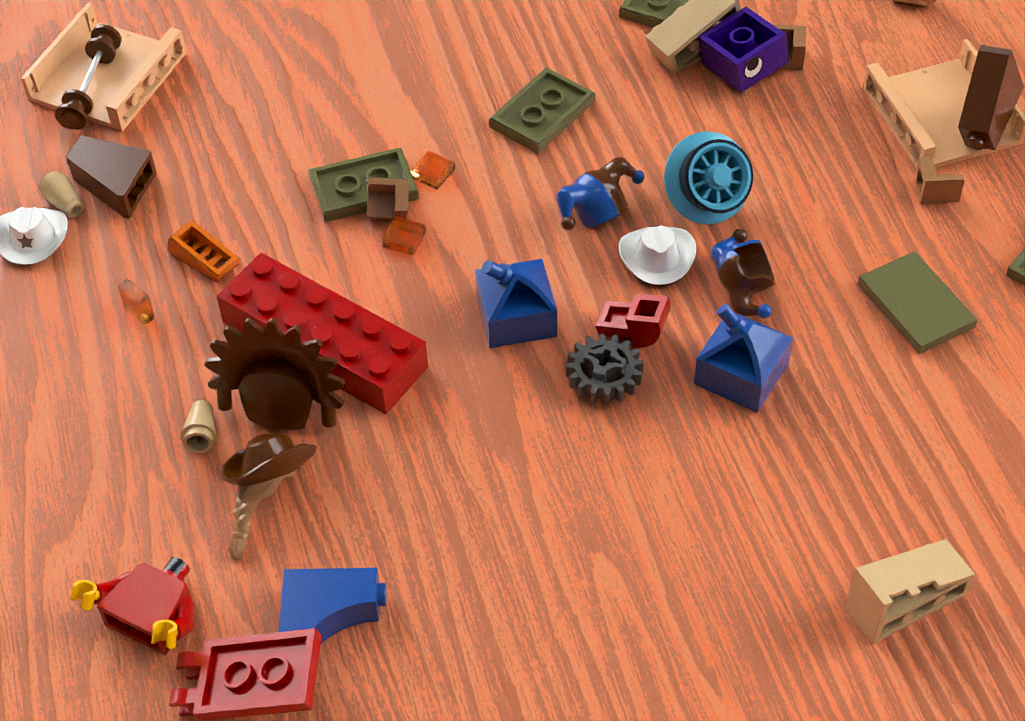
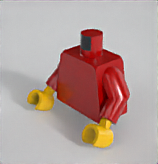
(143, 604)

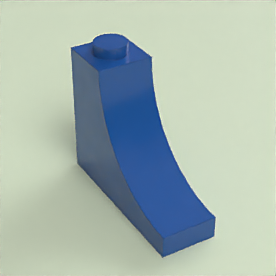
(330, 599)

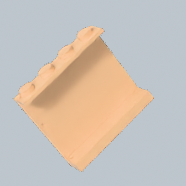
(116, 87)
(927, 106)

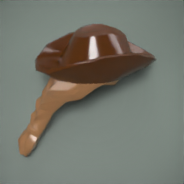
(258, 474)

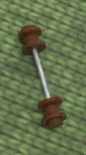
(76, 103)

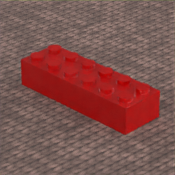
(372, 353)

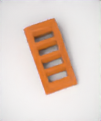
(193, 232)

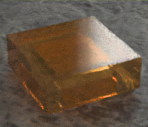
(433, 170)
(404, 235)
(136, 301)

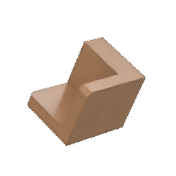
(795, 45)
(934, 187)
(387, 198)

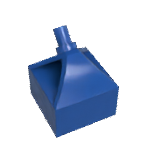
(515, 302)
(742, 359)

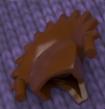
(274, 375)

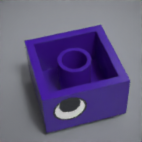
(743, 49)

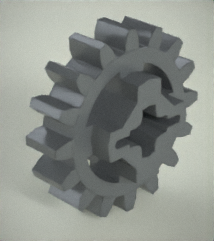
(604, 369)

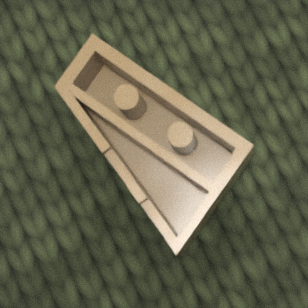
(676, 38)
(906, 588)

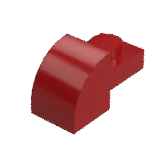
(636, 320)

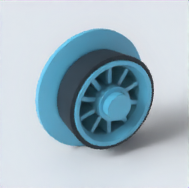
(708, 177)

